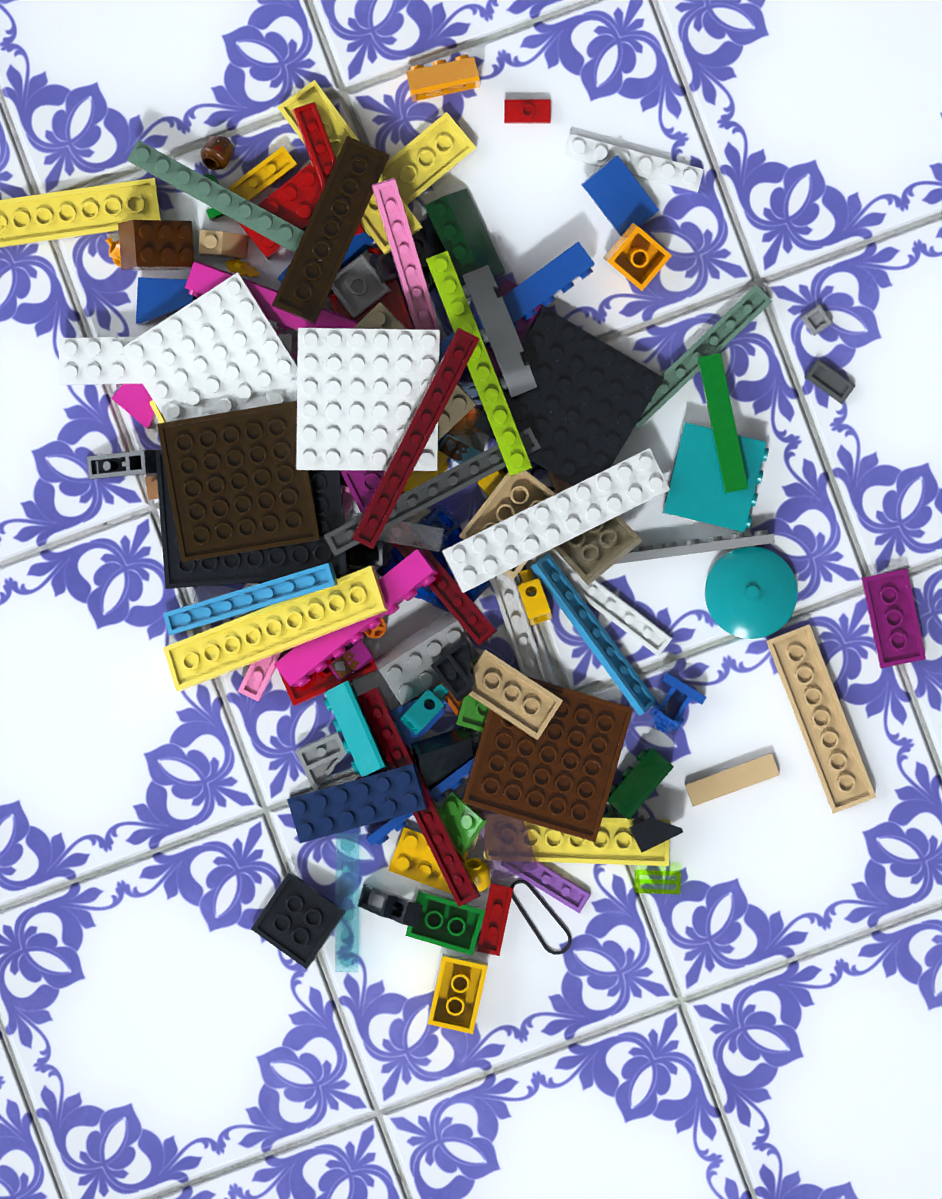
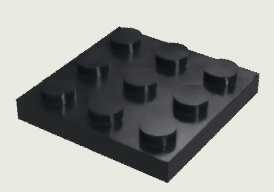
(298, 920)

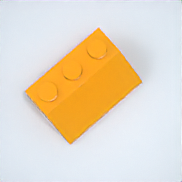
(443, 78)

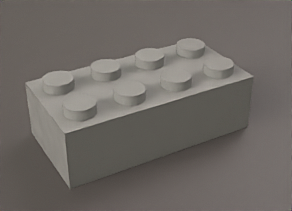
(408, 663)

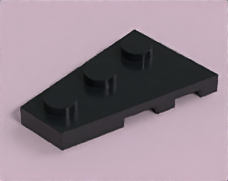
(426, 247)

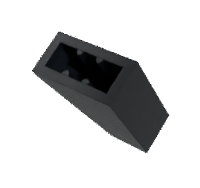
(443, 755)

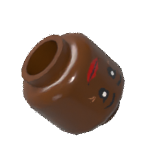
(217, 152)

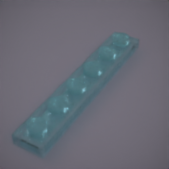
(348, 899)

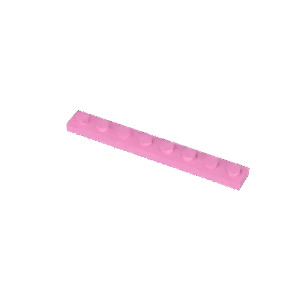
(405, 255)

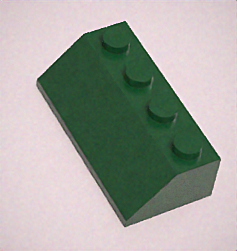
(463, 234)

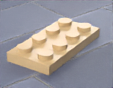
(513, 695)

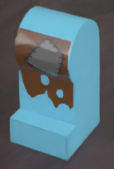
(456, 449)

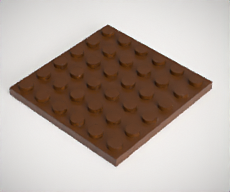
(559, 777)

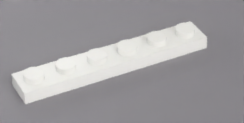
(638, 163)

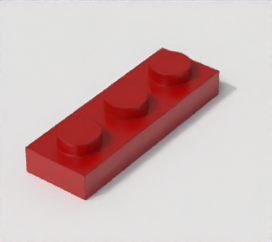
(495, 919)

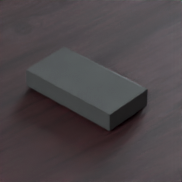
(829, 381)

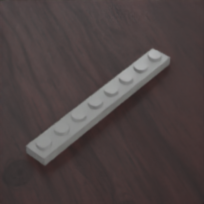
(693, 546)

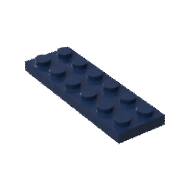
(357, 803)

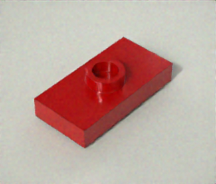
(527, 111)

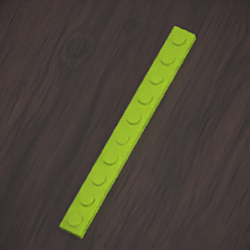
(480, 365)

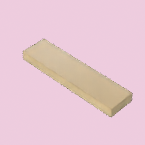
(732, 779)

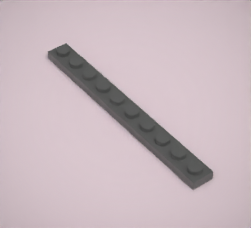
(434, 490)

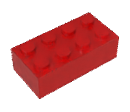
(292, 203)

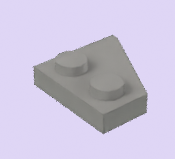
(321, 757)

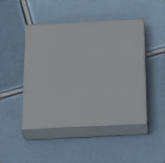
(359, 286)

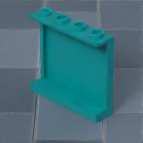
(697, 482)

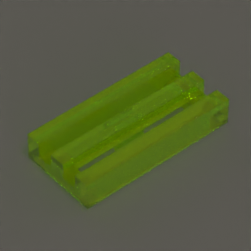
(677, 882)

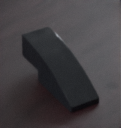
(390, 905)

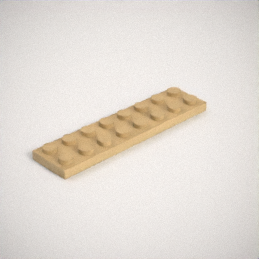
(821, 718)

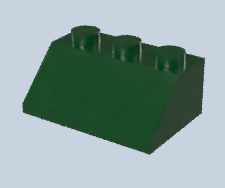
(639, 782)

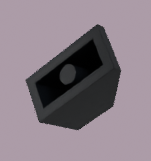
(652, 832)

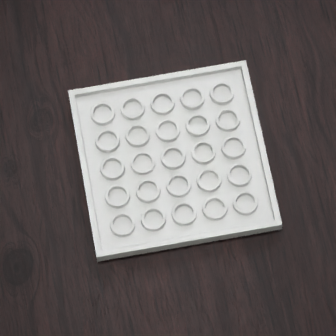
(214, 356)
(360, 395)

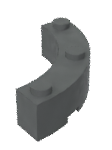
(499, 331)

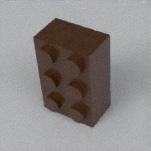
(156, 245)

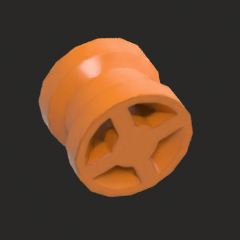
(381, 630)

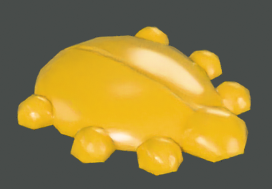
(242, 268)

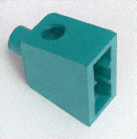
(418, 716)

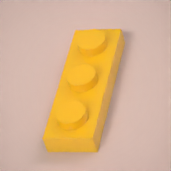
(264, 174)

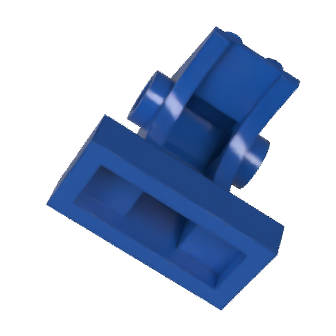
(664, 720)

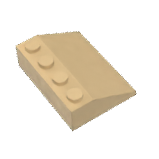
(507, 499)

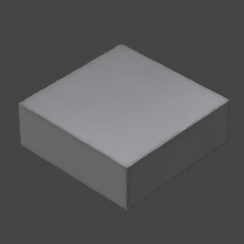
(816, 320)

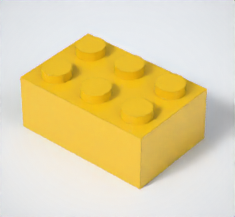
(457, 993)

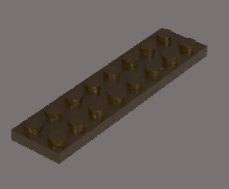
(330, 230)

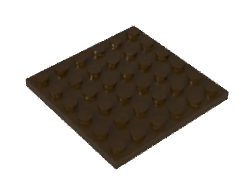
(237, 482)

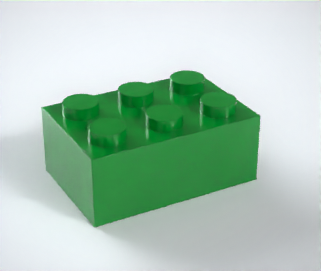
(446, 923)

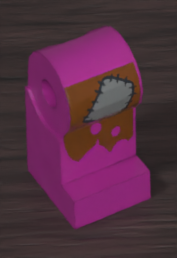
(351, 661)

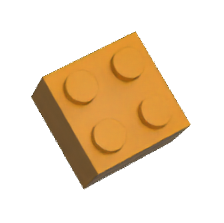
(637, 256)

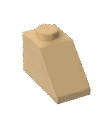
(222, 244)

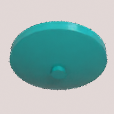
(751, 592)

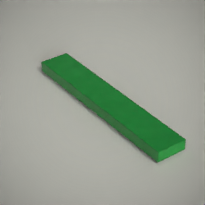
(722, 423)

